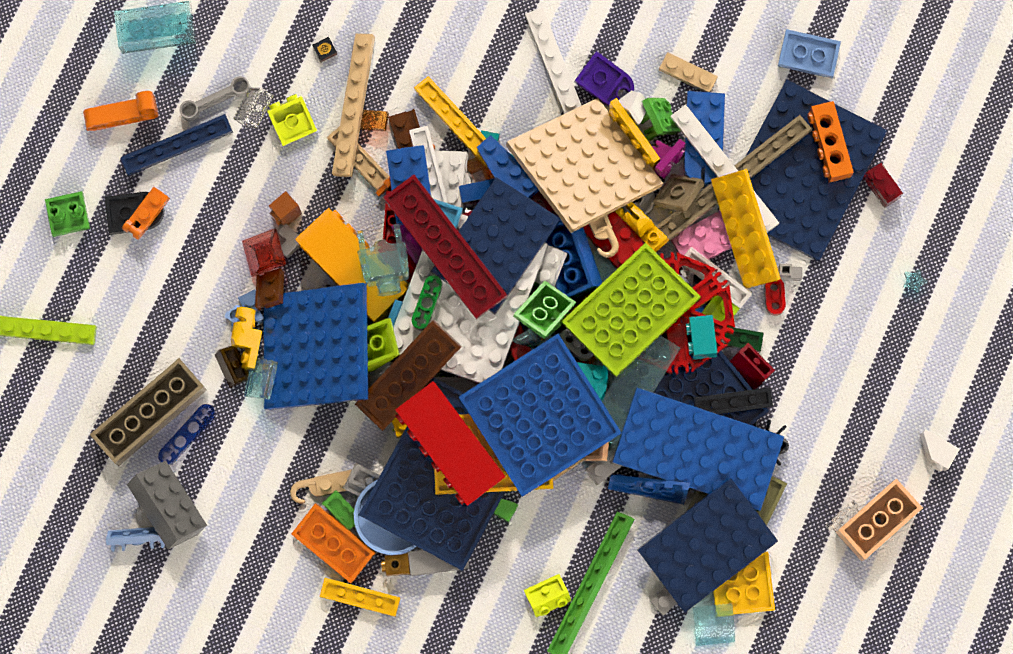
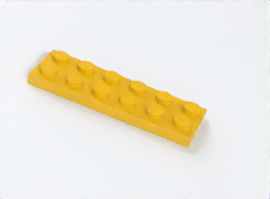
(745, 229)

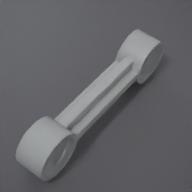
(214, 99)

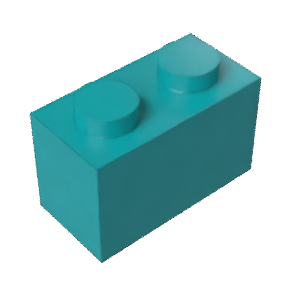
(702, 337)

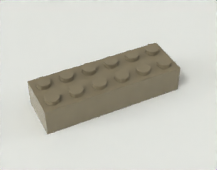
(148, 412)

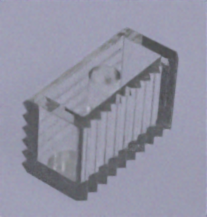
(253, 107)

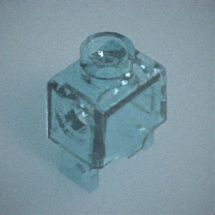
(384, 263)

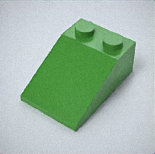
(545, 310)

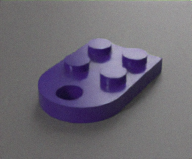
(603, 79)

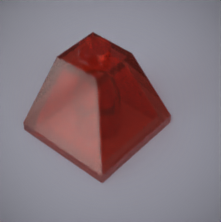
(264, 252)

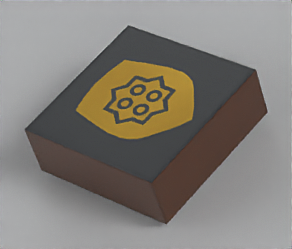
(324, 49)

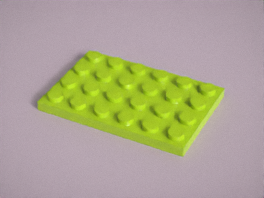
(630, 309)

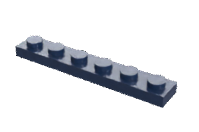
(176, 145)

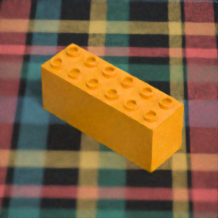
(335, 250)

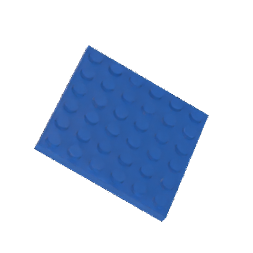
(318, 346)
(540, 415)

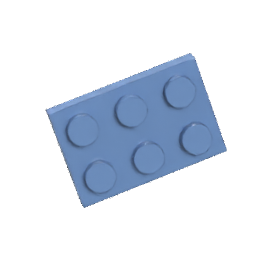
(809, 53)

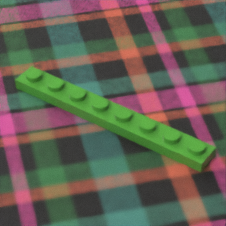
(591, 584)

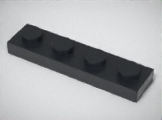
(735, 401)

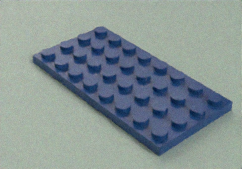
(696, 447)

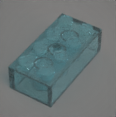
(137, 25)

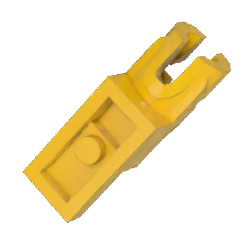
(643, 226)
(245, 337)

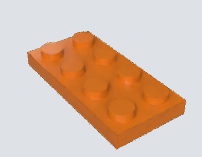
(333, 543)

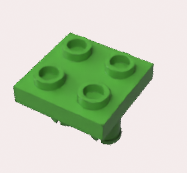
(659, 112)
(67, 214)

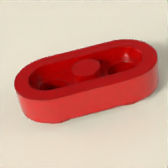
(776, 296)

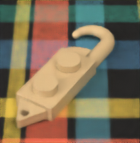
(603, 230)
(321, 485)

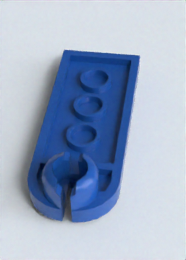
(709, 111)

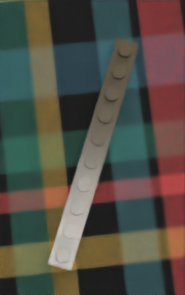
(752, 162)

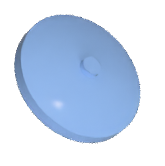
(375, 536)

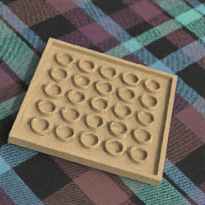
(584, 165)

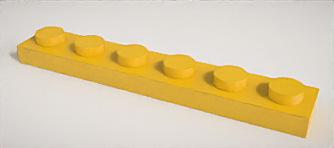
(451, 115)

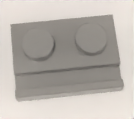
(359, 479)

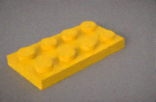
(637, 139)

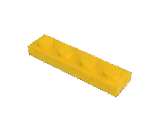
(360, 597)

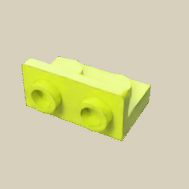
(548, 595)

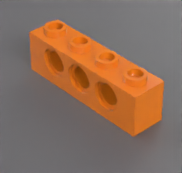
(828, 113)

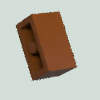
(284, 210)

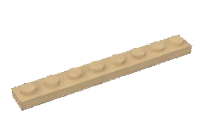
(353, 105)

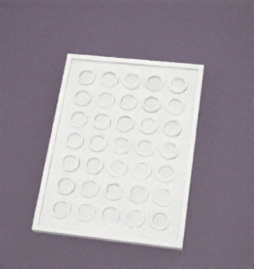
(483, 340)

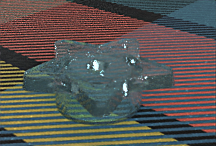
(914, 285)

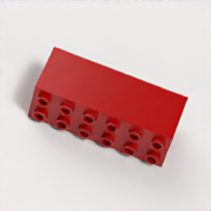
(449, 444)

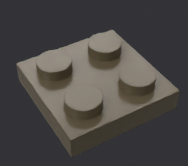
(678, 192)

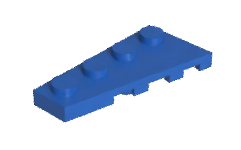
(506, 167)
(652, 488)

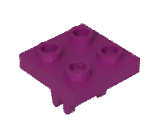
(668, 156)

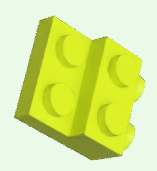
(291, 119)

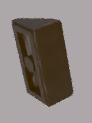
(231, 366)

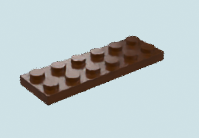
(408, 374)

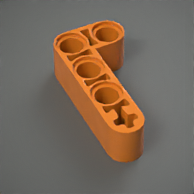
(122, 113)

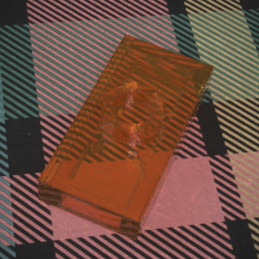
(374, 120)

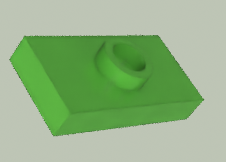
(340, 509)

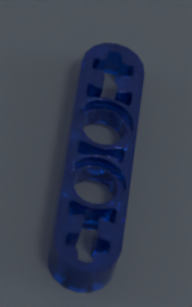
(184, 432)

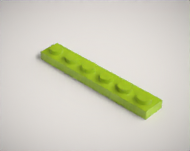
(47, 330)

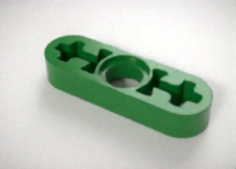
(426, 287)

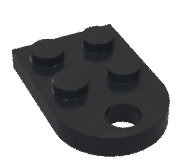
(120, 209)

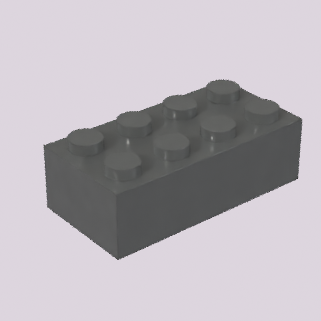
(166, 504)

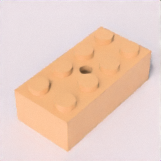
(893, 507)

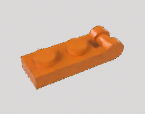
(146, 213)

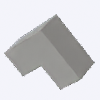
(290, 244)
(790, 273)

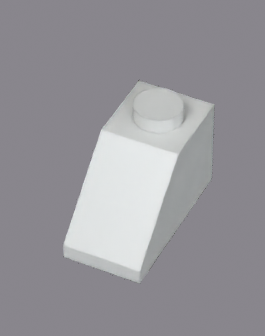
(633, 105)
(938, 451)

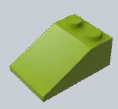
(381, 344)

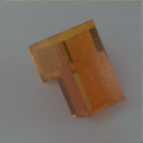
(475, 165)

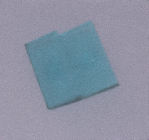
(714, 624)

